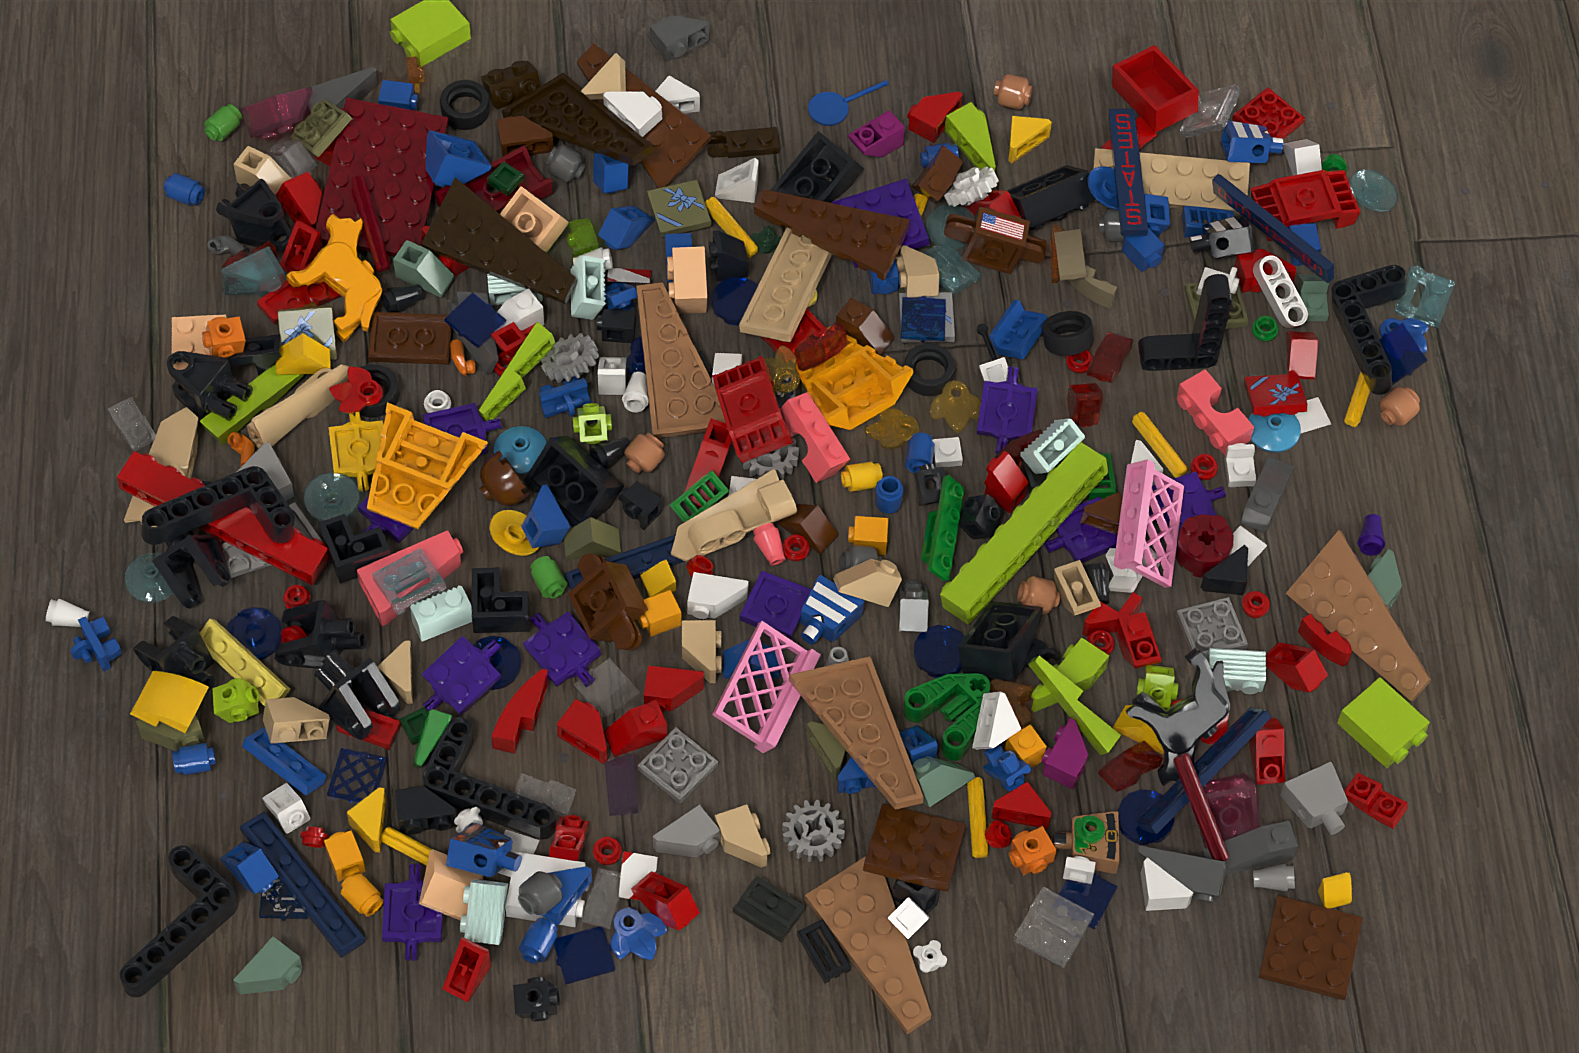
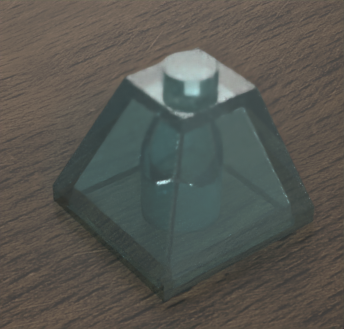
(253, 274)

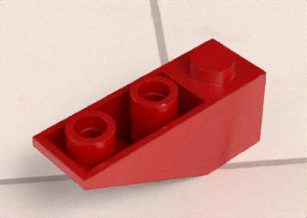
(710, 457)

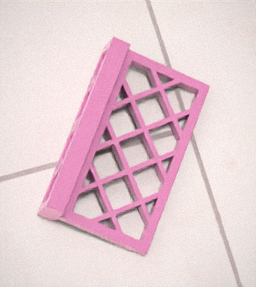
(1135, 521)
(782, 703)

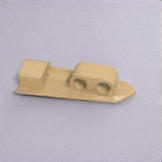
(304, 403)
(174, 446)
(731, 518)

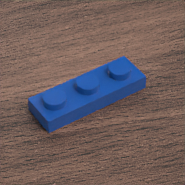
(284, 762)

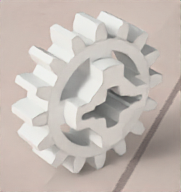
(971, 186)

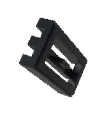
(834, 971)

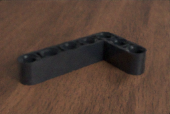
(1349, 303)
(1204, 344)
(219, 505)
(479, 790)
(184, 924)

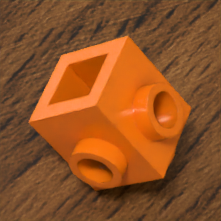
(224, 336)
(1032, 851)

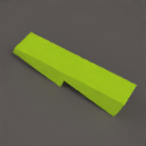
(511, 384)
(266, 392)
(1066, 693)

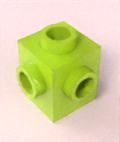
(594, 432)
(1159, 684)
(235, 700)

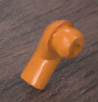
(458, 357)
(242, 446)

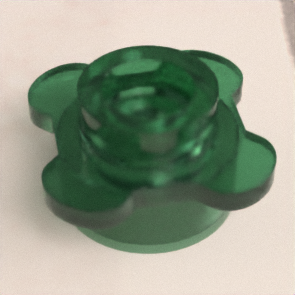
(766, 246)

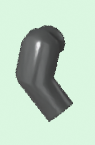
(225, 244)

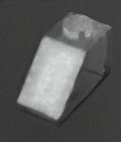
(292, 157)

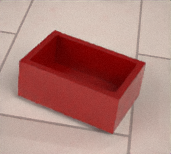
(1155, 88)

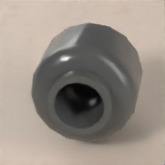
(565, 163)
(1110, 226)
(857, 554)
(540, 893)

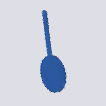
(832, 108)

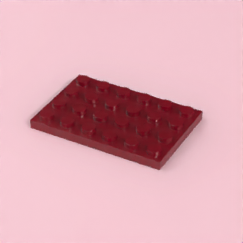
(390, 152)

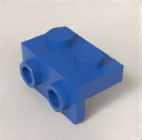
(1017, 331)

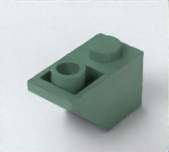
(422, 267)
(1386, 577)

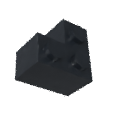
(350, 551)
(497, 610)

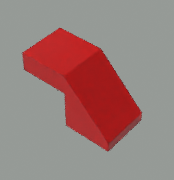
(510, 338)
(1106, 618)

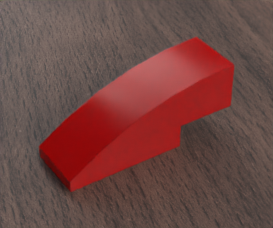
(520, 713)

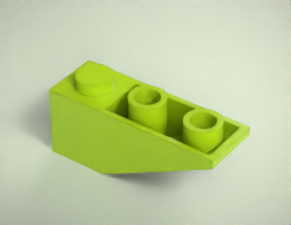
(1081, 665)

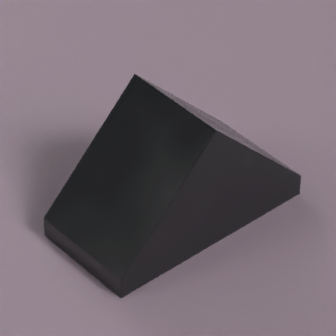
(1228, 575)

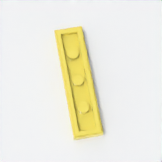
(241, 662)

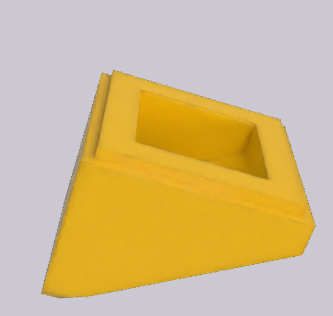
(658, 579)
(1336, 890)

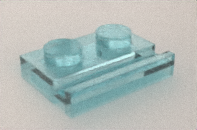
(953, 272)

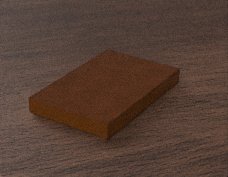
(409, 338)

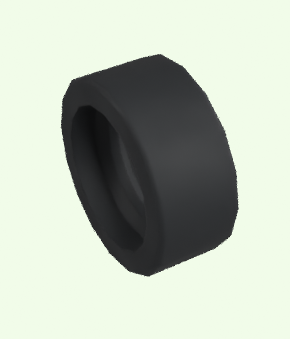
(461, 89)
(1068, 322)
(930, 352)
(384, 375)

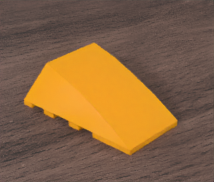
(855, 385)
(417, 467)

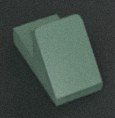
(1313, 294)

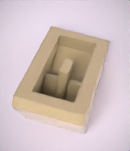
(609, 79)
(398, 671)

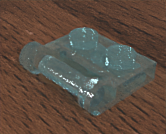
(1433, 300)
(404, 574)

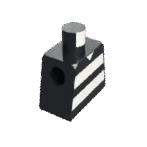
(1224, 238)

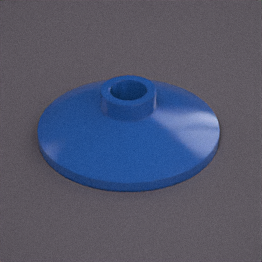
(1102, 186)

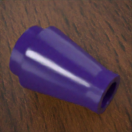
(1371, 537)

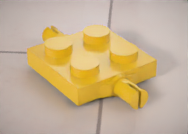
(356, 448)

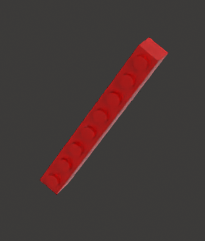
(158, 484)

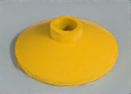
(508, 534)

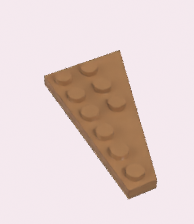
(677, 380)
(1347, 601)
(858, 715)
(857, 915)

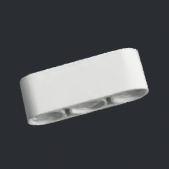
(1268, 285)

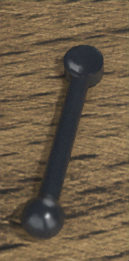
(982, 330)

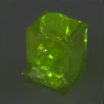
(581, 237)

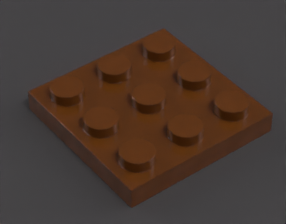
(914, 847)
(1310, 947)

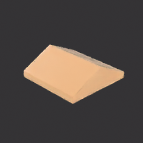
(445, 886)

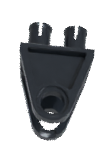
(256, 216)
(207, 384)
(177, 569)
(326, 631)
(184, 657)
(347, 684)

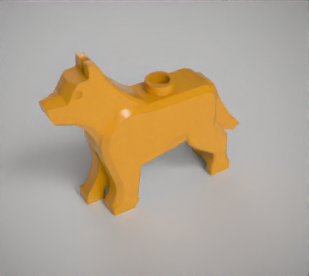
(344, 273)

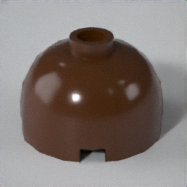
(502, 481)

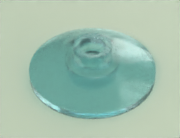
(1373, 190)
(937, 221)
(327, 488)
(144, 586)

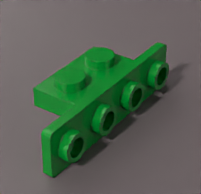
(942, 529)

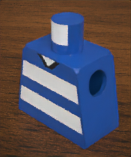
(1248, 143)
(828, 612)

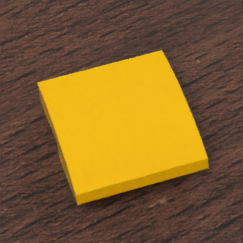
(169, 700)

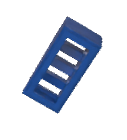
(1198, 214)

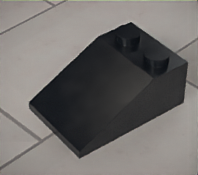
(819, 172)
(1000, 640)

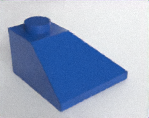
(452, 158)

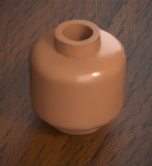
(1013, 91)
(1399, 406)
(644, 453)
(1039, 593)

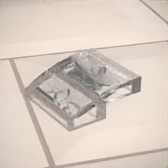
(1053, 927)

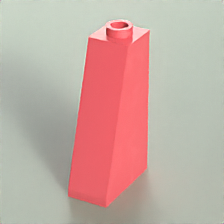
(440, 550)

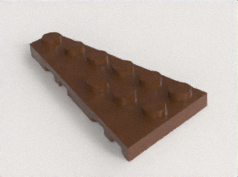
(674, 138)
(844, 231)

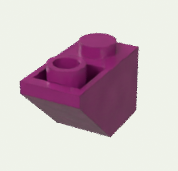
(879, 135)
(1068, 757)

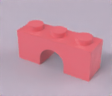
(1224, 429)
(825, 452)

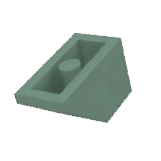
(939, 778)
(269, 969)

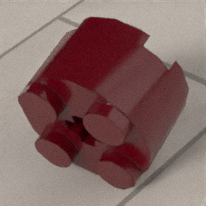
(1203, 543)

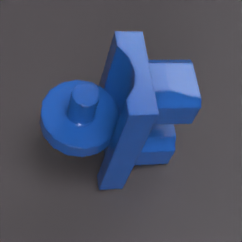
(564, 398)
(92, 632)
(1005, 767)

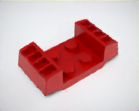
(1309, 199)
(751, 409)

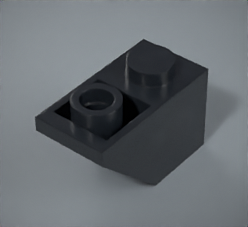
(727, 257)
(422, 810)

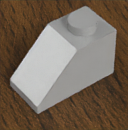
(688, 835)

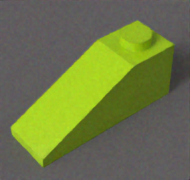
(970, 133)

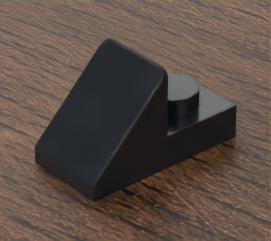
(258, 350)

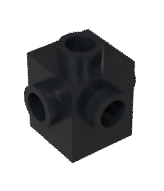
(980, 516)
(536, 999)

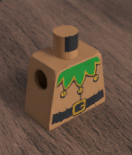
(1104, 852)

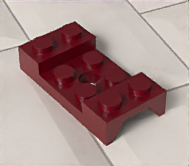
(521, 161)

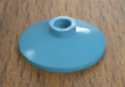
(1272, 437)
(520, 457)

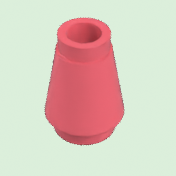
(769, 542)

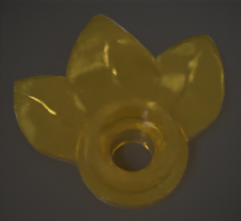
(783, 367)
(955, 409)
(893, 428)

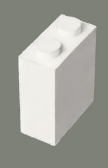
(529, 865)

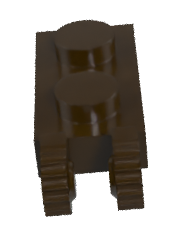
(744, 143)

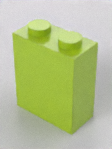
(430, 30)
(1384, 723)

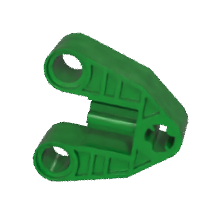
(936, 694)

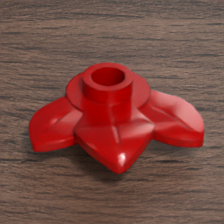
(353, 393)

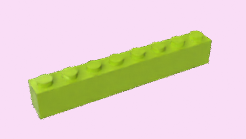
(1023, 533)

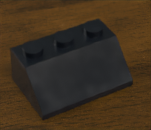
(1052, 195)
(575, 479)

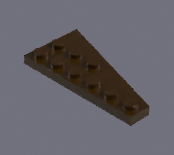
(581, 121)
(484, 240)

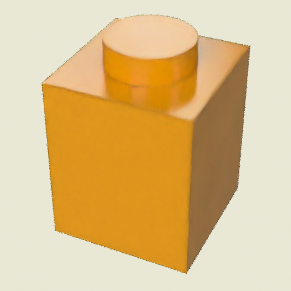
(869, 532)
(662, 614)
(1027, 746)
(344, 855)

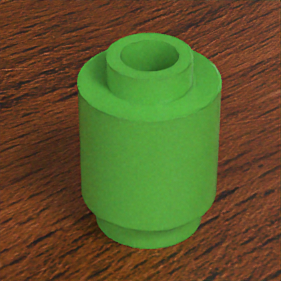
(222, 122)
(548, 577)

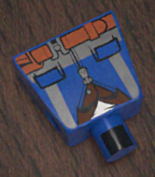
(482, 851)

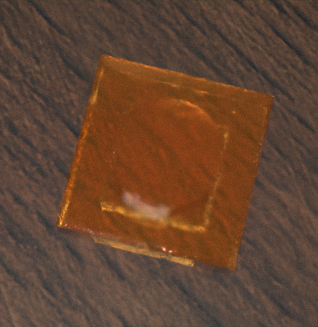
(415, 73)

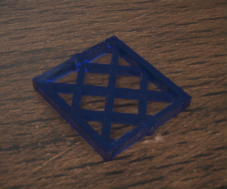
(362, 758)

